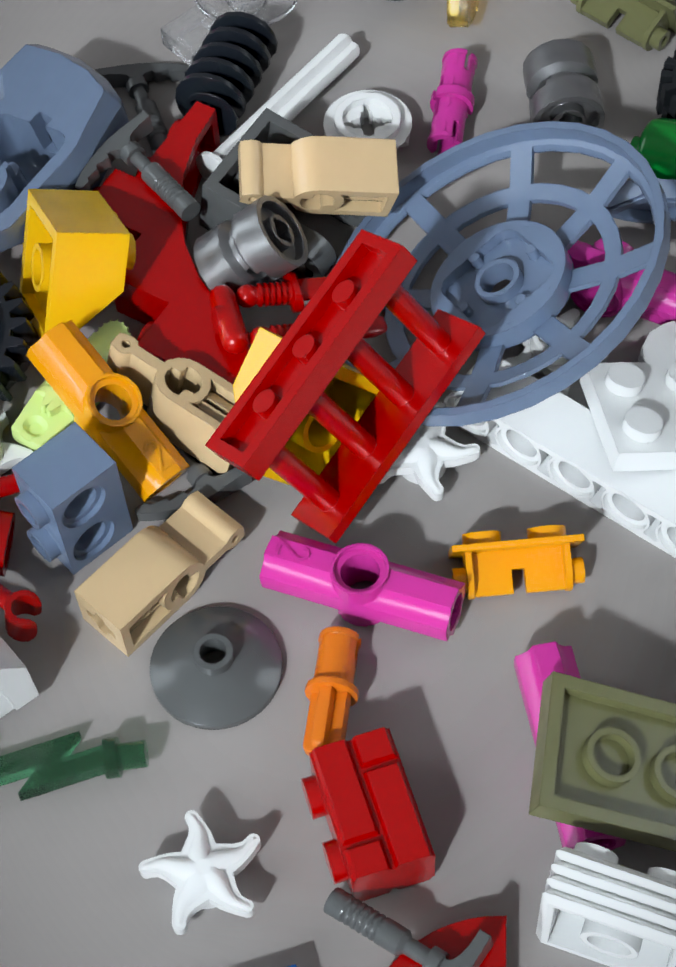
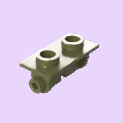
(643, 22)

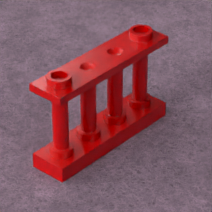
(309, 358)

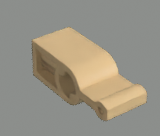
(322, 174)
(180, 397)
(156, 572)

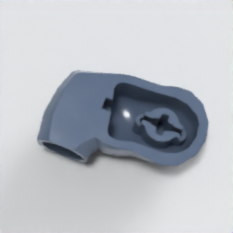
(50, 127)

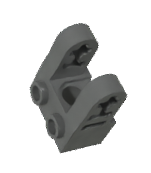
(222, 200)

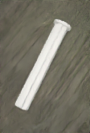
(293, 95)

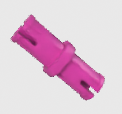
(452, 100)

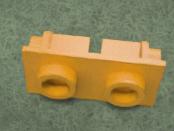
(542, 556)

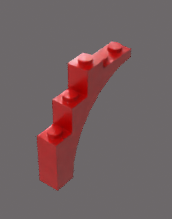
(164, 283)

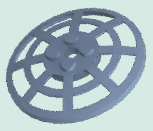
(529, 257)

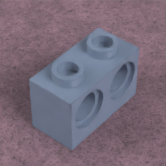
(72, 499)

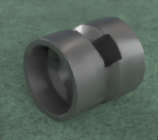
(563, 83)
(253, 247)

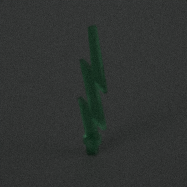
(53, 766)

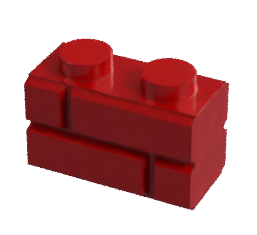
(370, 814)

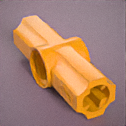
(83, 379)

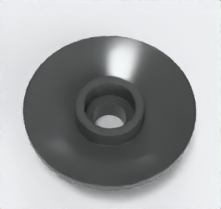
(220, 692)

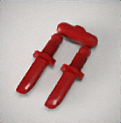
(292, 291)

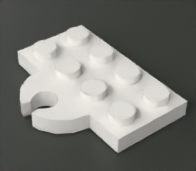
(637, 405)

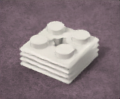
(608, 909)

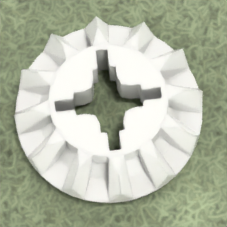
(385, 112)

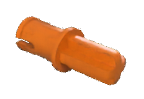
(332, 687)

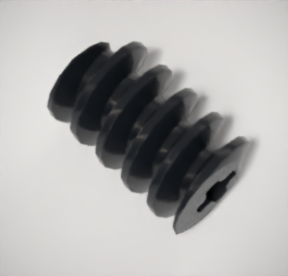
(228, 67)

